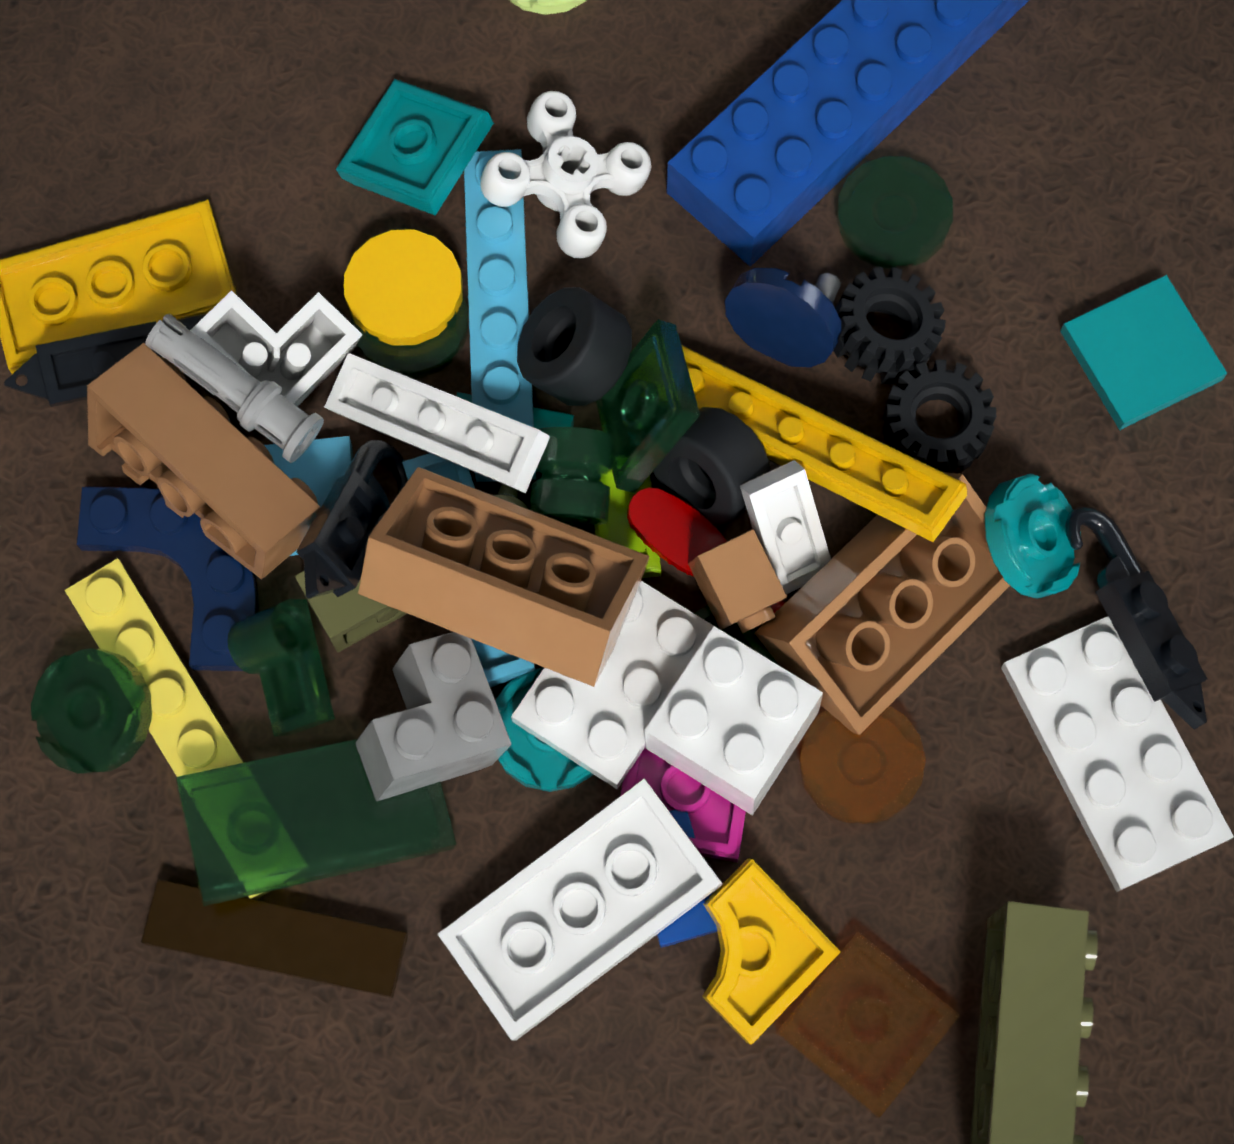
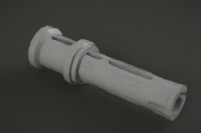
(256, 402)

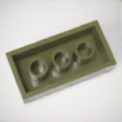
(1033, 1026)

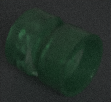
(572, 476)

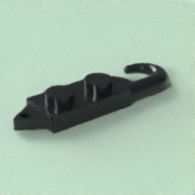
(67, 366)
(340, 532)
(1143, 619)

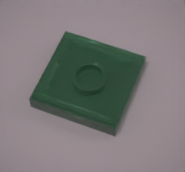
(648, 406)

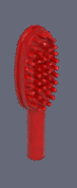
(673, 529)

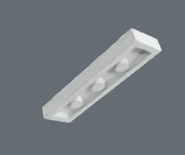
(437, 422)

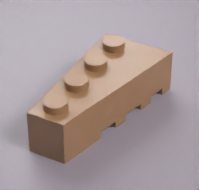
(198, 460)

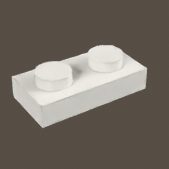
(787, 524)

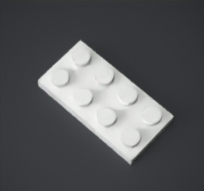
(1116, 754)
(579, 910)

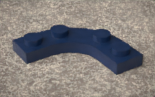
(143, 523)

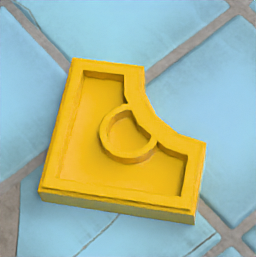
(765, 952)

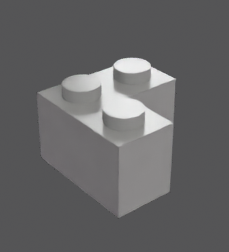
(447, 725)

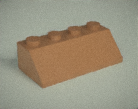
(502, 575)
(885, 611)

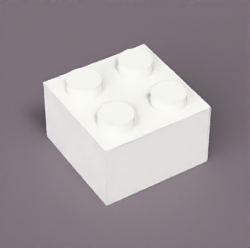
(733, 720)

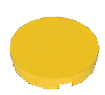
(403, 287)

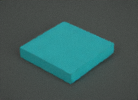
(415, 146)
(1143, 352)

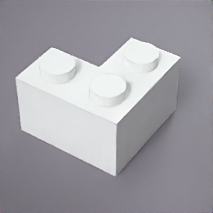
(295, 356)

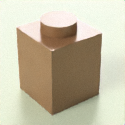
(738, 582)

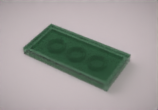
(301, 822)

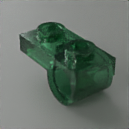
(286, 655)

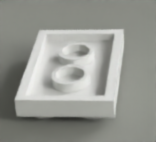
(607, 722)

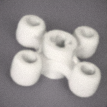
(565, 174)

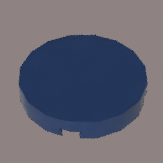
(783, 318)

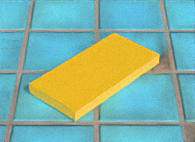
(112, 280)

